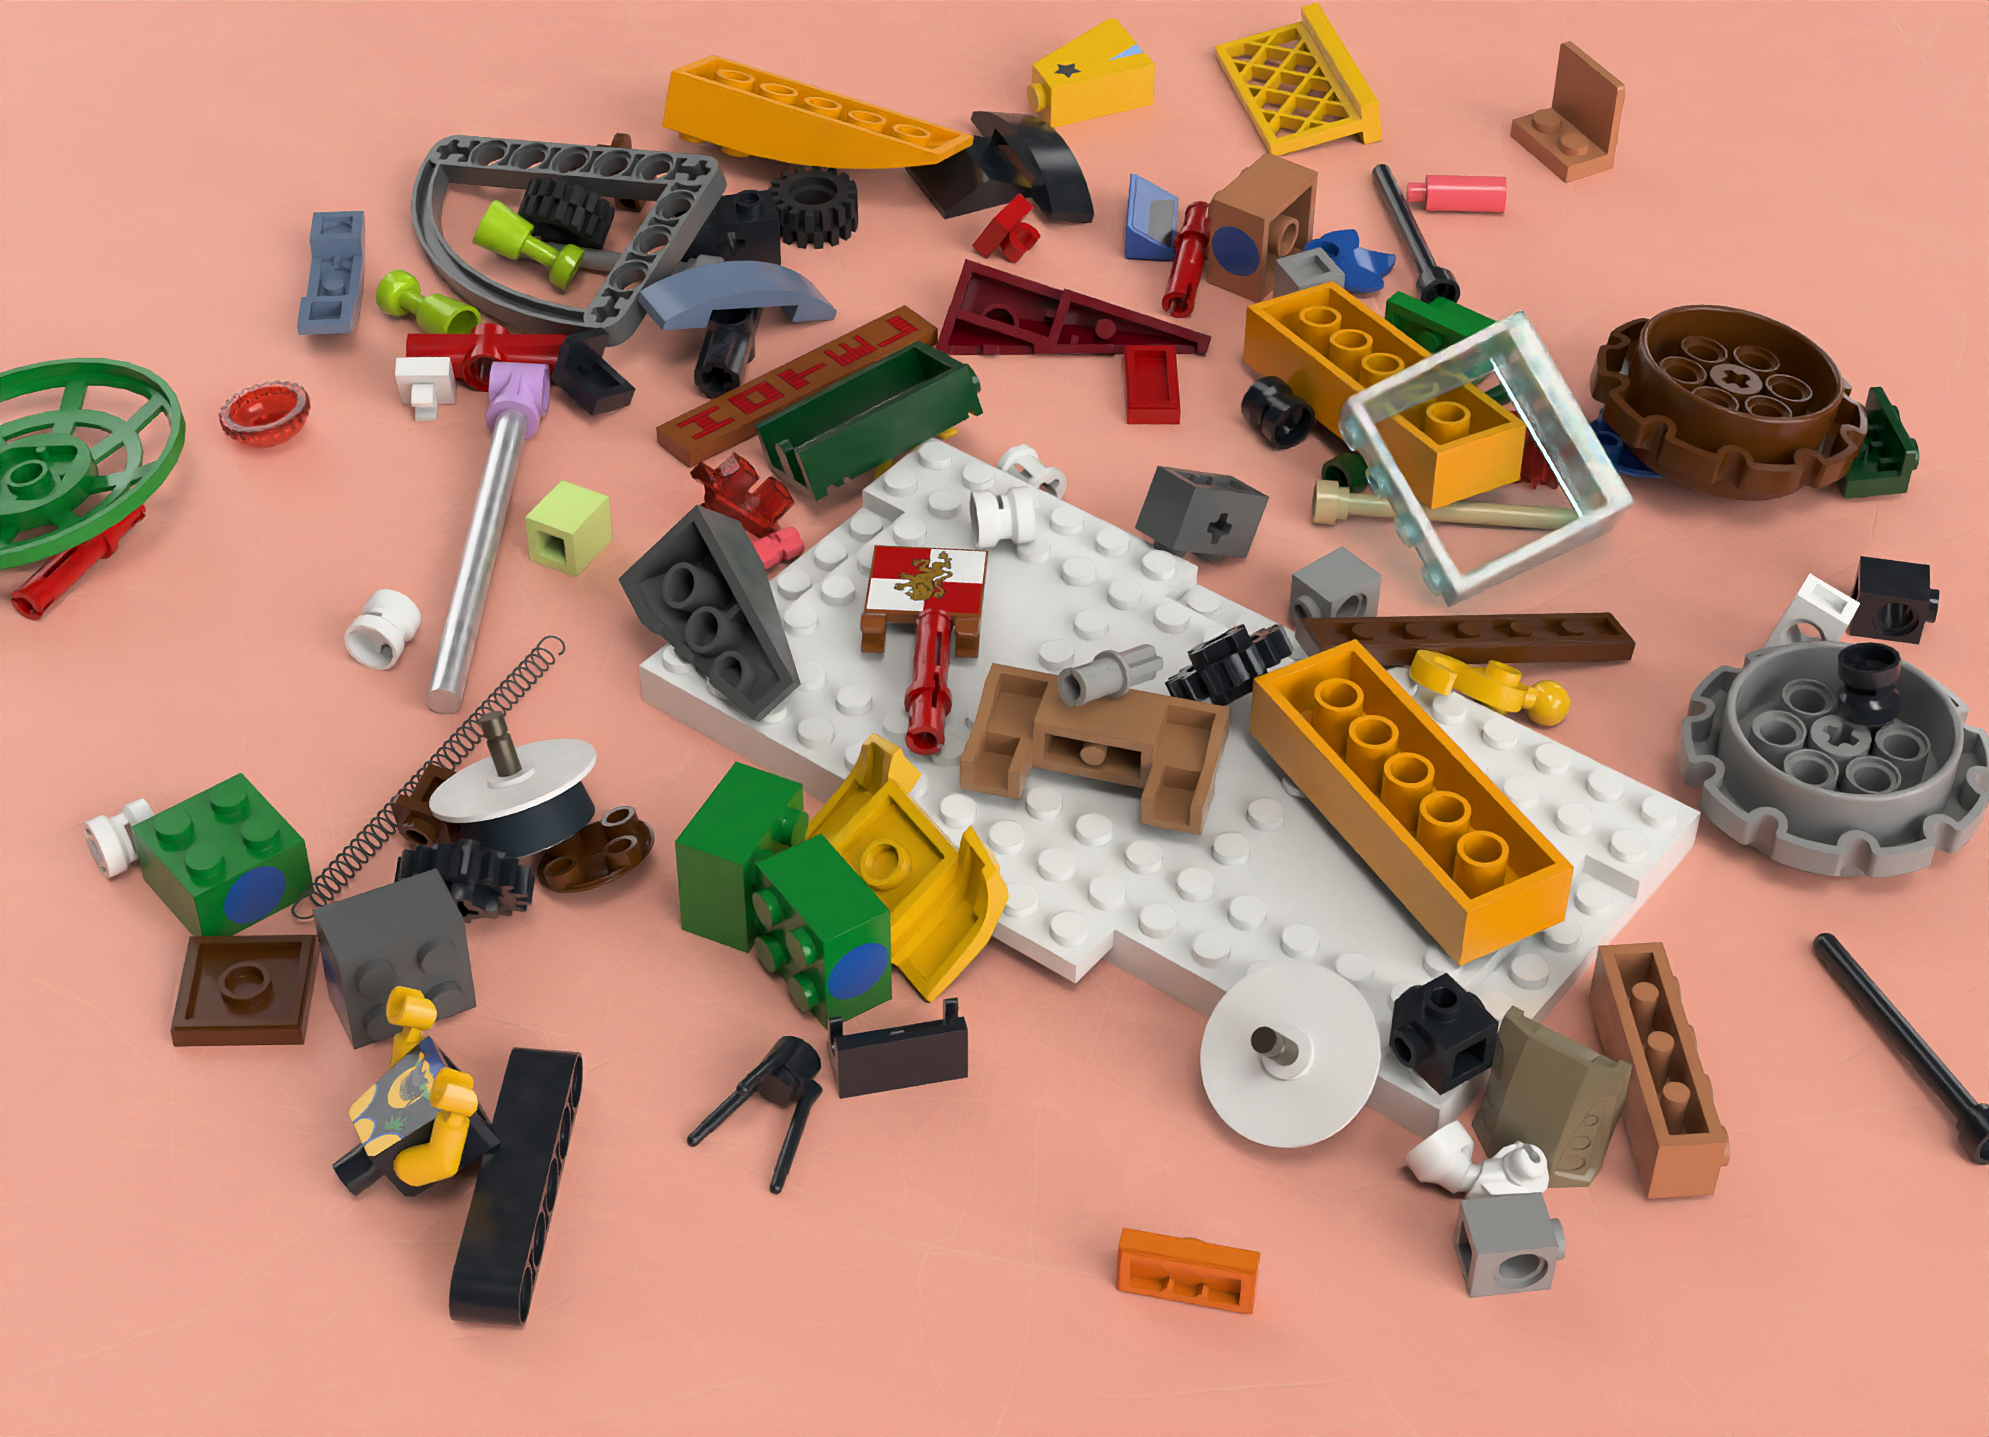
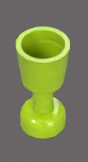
(511, 235)
(436, 314)

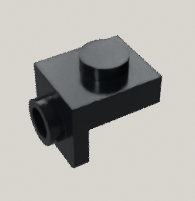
(588, 376)

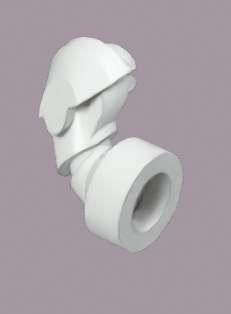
(1447, 1161)

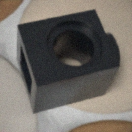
(1892, 600)

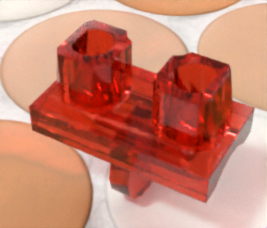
(729, 495)

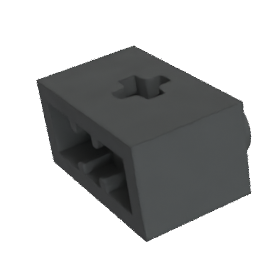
(1201, 514)

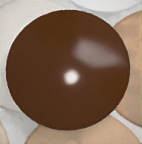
(597, 853)

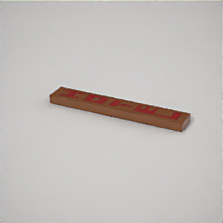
(733, 415)

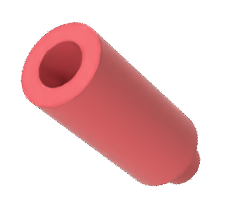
(1460, 193)

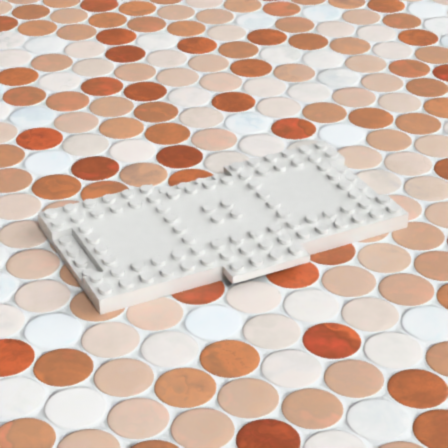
(1160, 902)

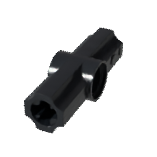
(727, 349)

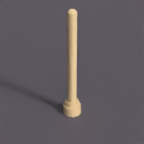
(1336, 502)

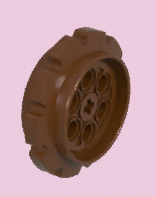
(1728, 402)

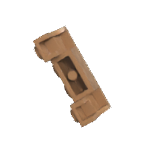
(1132, 740)

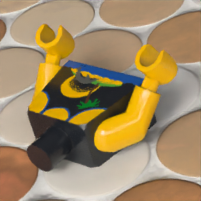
(420, 1115)

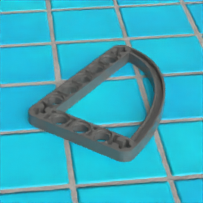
(691, 185)

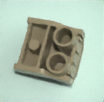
(1551, 1097)

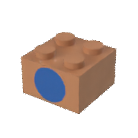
(1259, 220)

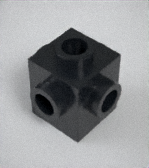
(1443, 1033)

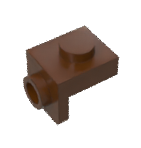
(414, 814)

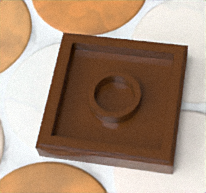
(245, 990)

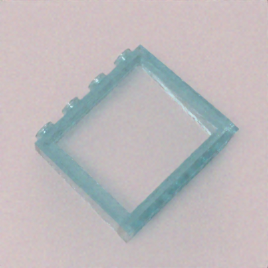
(1552, 419)

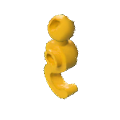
(1492, 686)

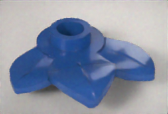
(1361, 266)

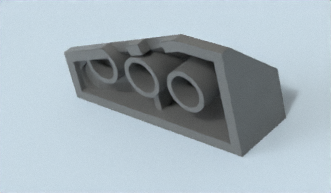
(716, 608)

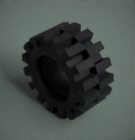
(815, 206)
(566, 213)

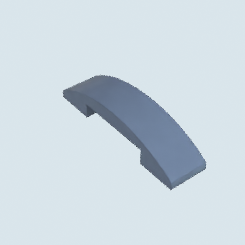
(335, 274)
(691, 295)

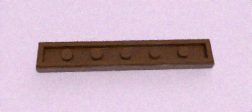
(1475, 637)

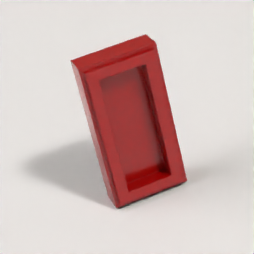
(1151, 384)

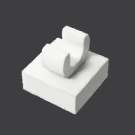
(425, 384)

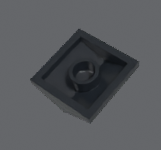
(971, 180)

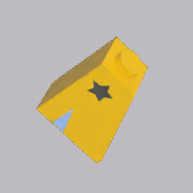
(1092, 77)

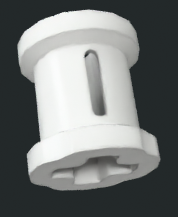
(1034, 471)

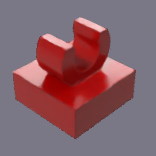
(1009, 232)

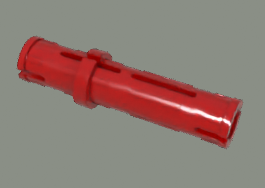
(1188, 261)
(68, 567)
(928, 697)

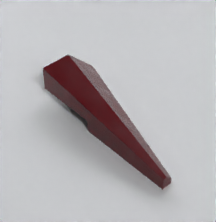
(1018, 316)

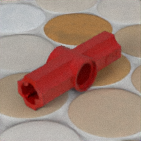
(487, 342)

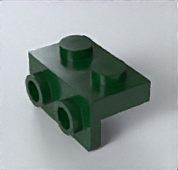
(1885, 455)

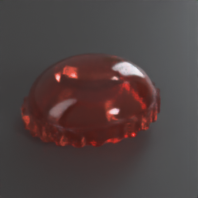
(265, 414)

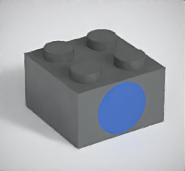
(390, 939)

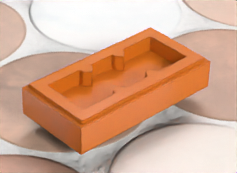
(1187, 1270)

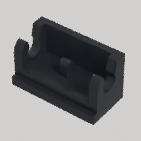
(899, 1054)

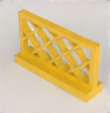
(1331, 72)

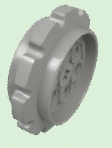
(1827, 791)

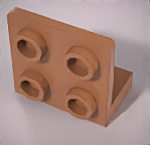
(1582, 125)

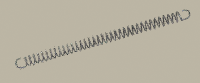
(393, 825)

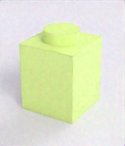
(569, 528)

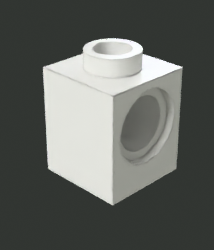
(1818, 606)

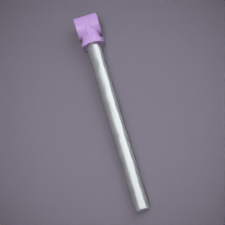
(516, 402)

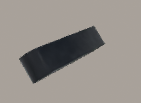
(517, 1188)

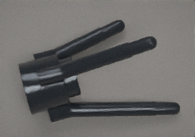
(780, 1077)

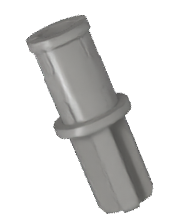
(1108, 675)

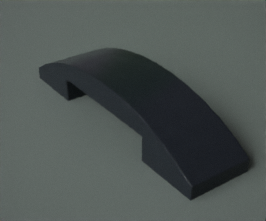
(1058, 180)

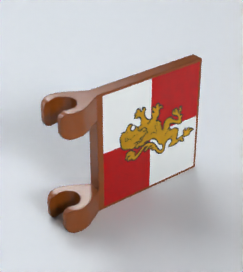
(924, 578)

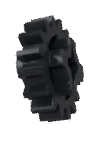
(1229, 663)
(476, 877)

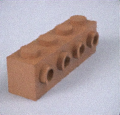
(1668, 1094)

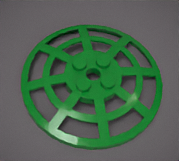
(56, 472)

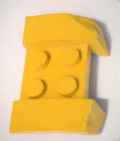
(937, 894)

